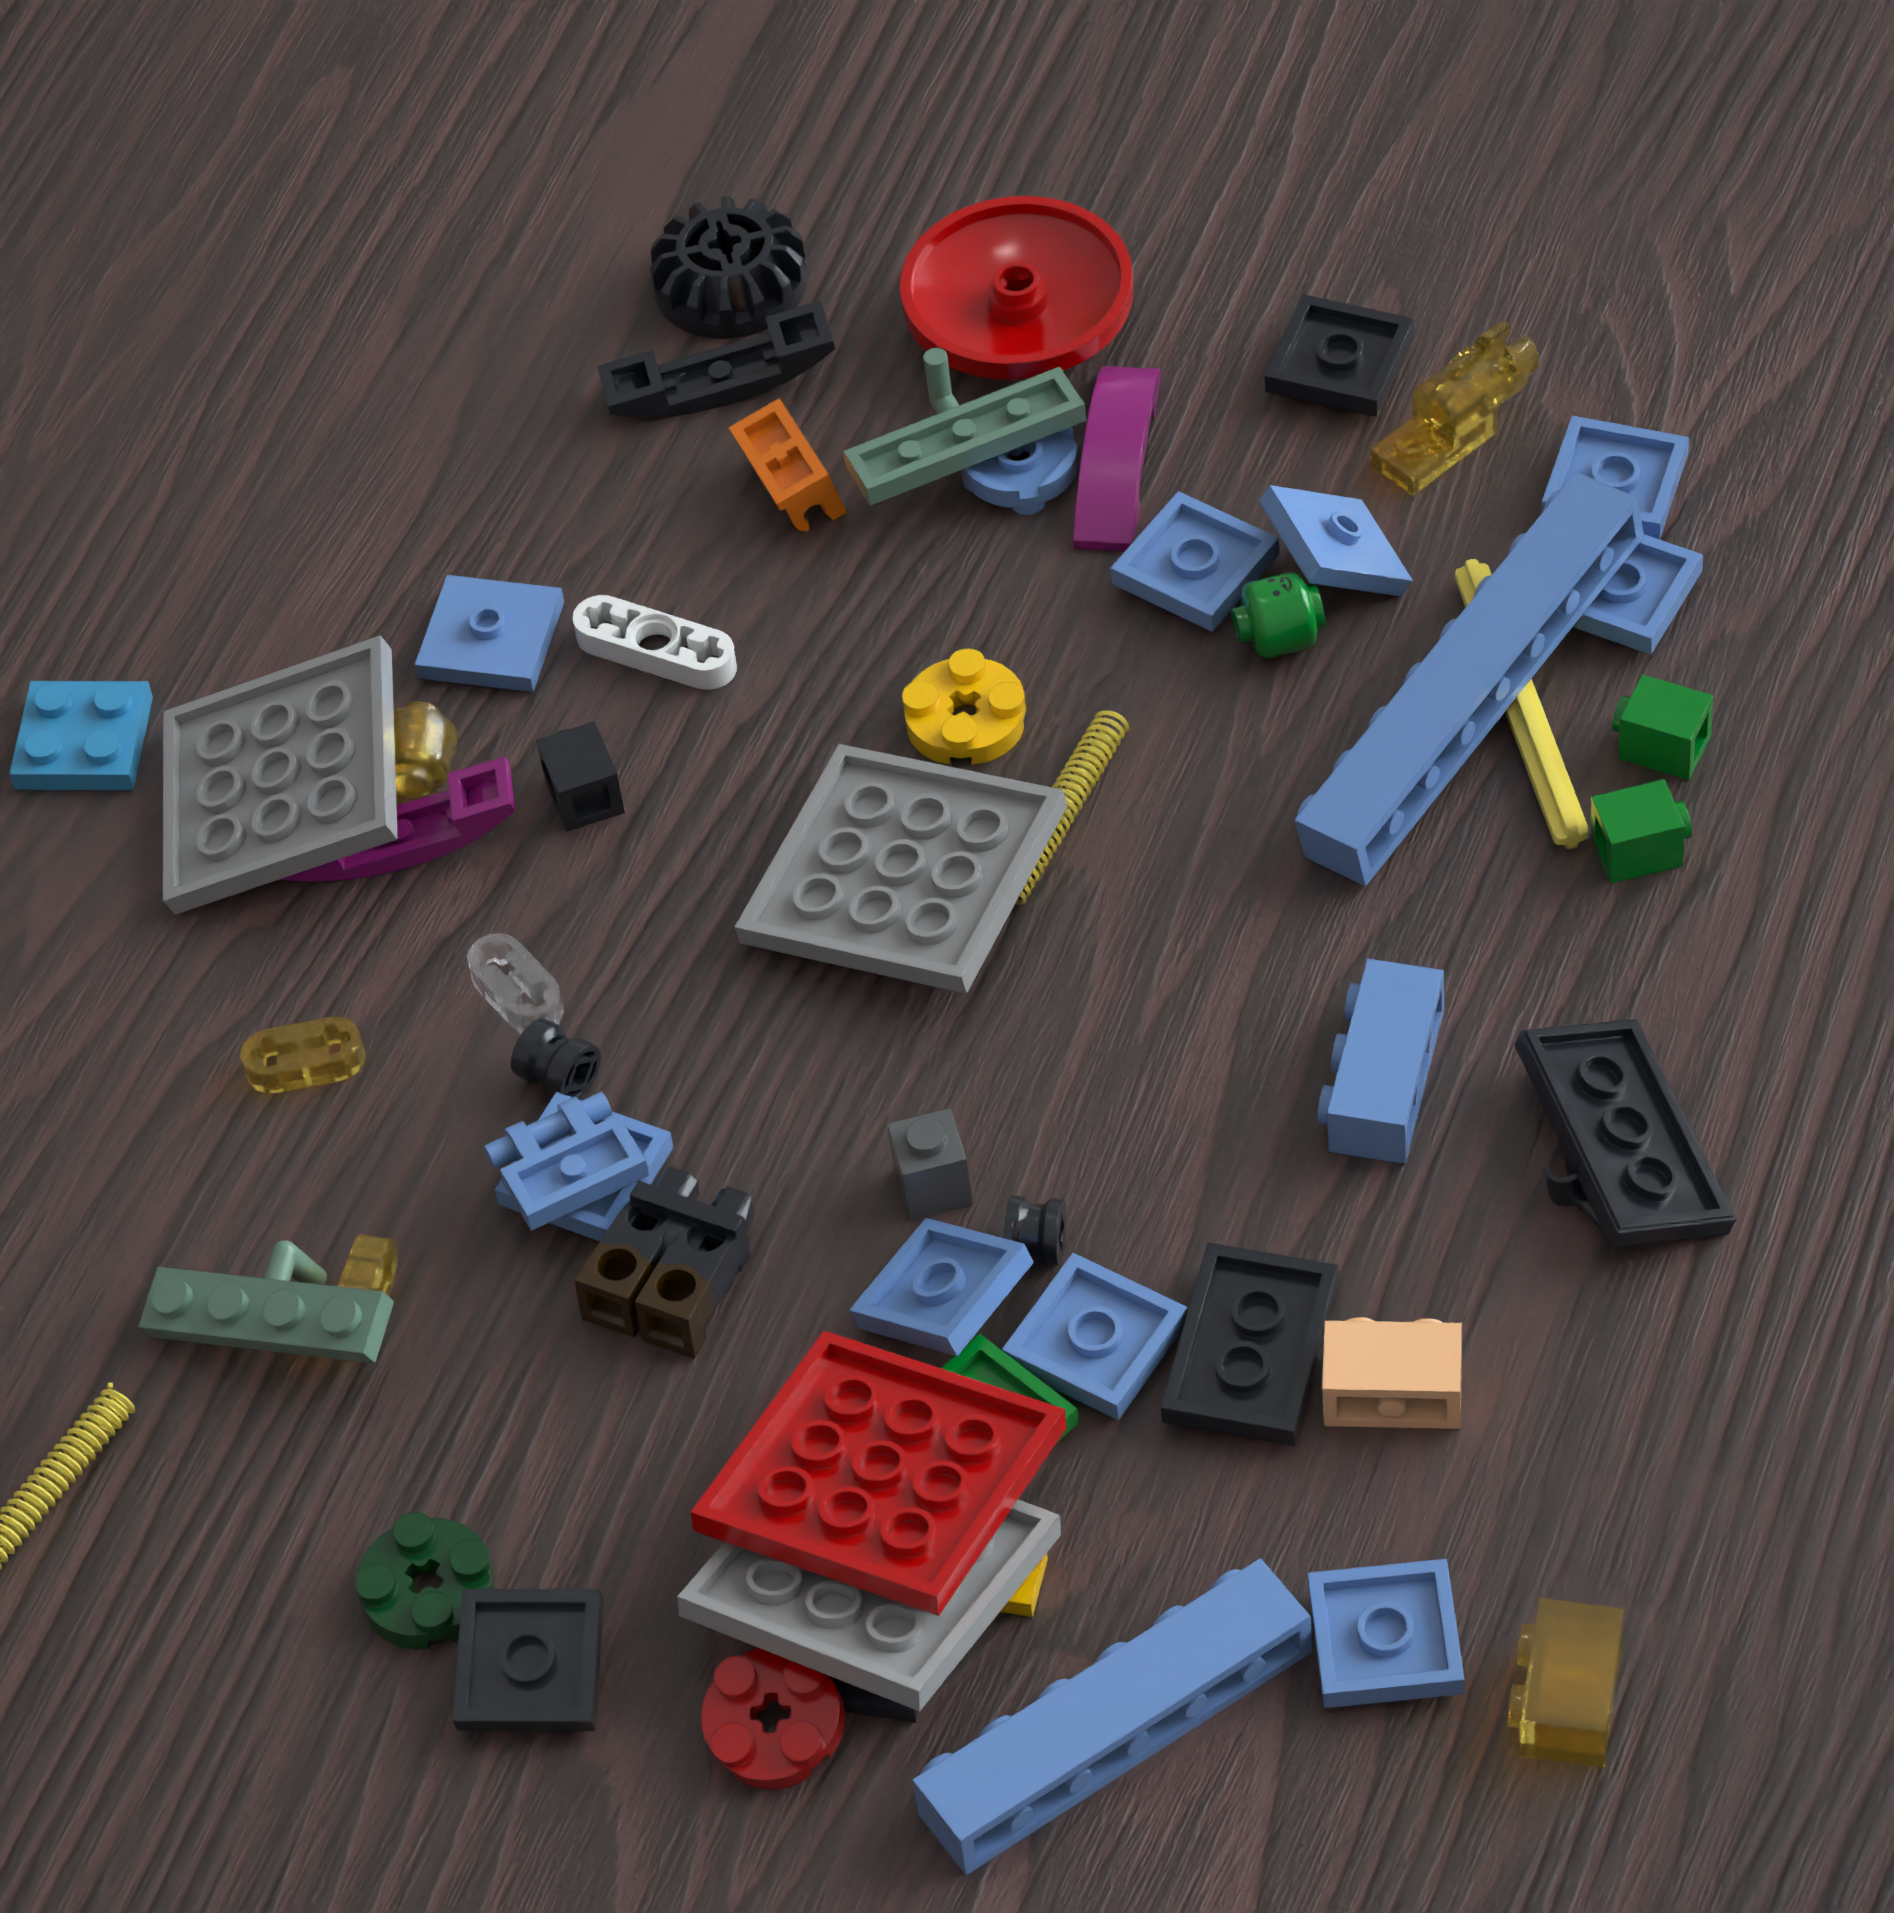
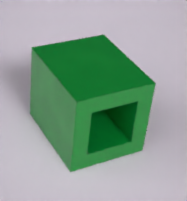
(1663, 726)
(1639, 830)

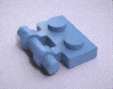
(572, 1171)

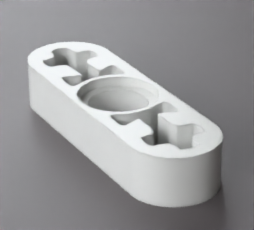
(669, 662)

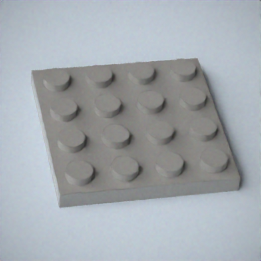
(278, 775)
(902, 868)
(859, 1633)

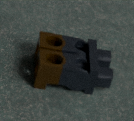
(666, 1262)

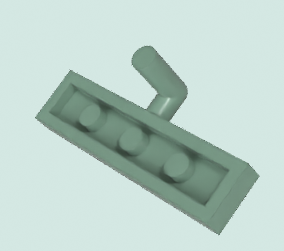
(962, 433)
(269, 1310)

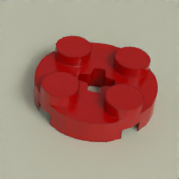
(800, 1743)

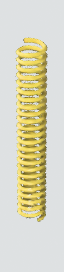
(1079, 781)
(63, 1471)

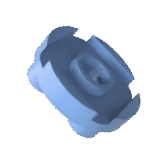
(1028, 482)

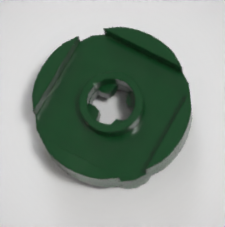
(412, 1549)

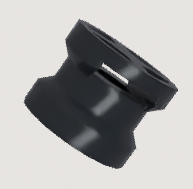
(1041, 1227)

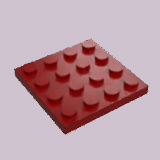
(879, 1472)

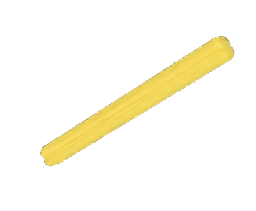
(1536, 742)

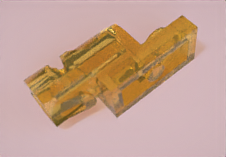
(1456, 409)

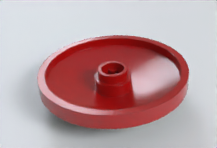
(1017, 287)

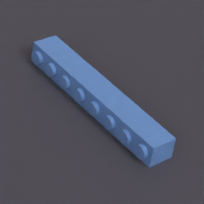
(1468, 678)

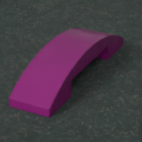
(1114, 457)
(432, 825)

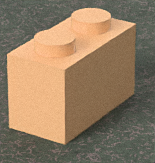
(1392, 1374)

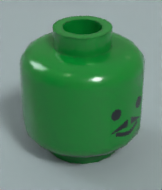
(1279, 615)

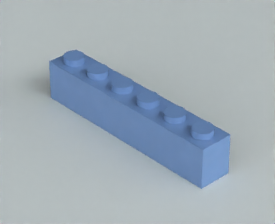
(1112, 1715)

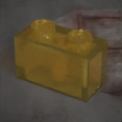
(1569, 1682)

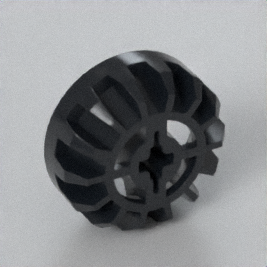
(730, 289)

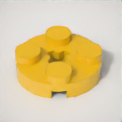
(961, 681)

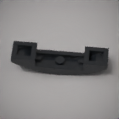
(720, 375)

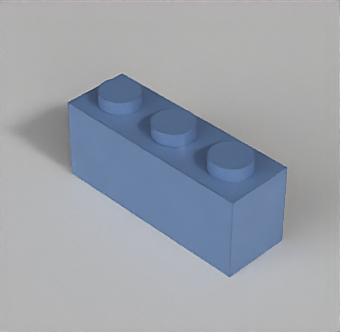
(1382, 1060)

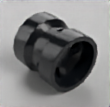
(557, 1061)

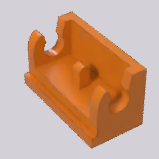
(786, 464)

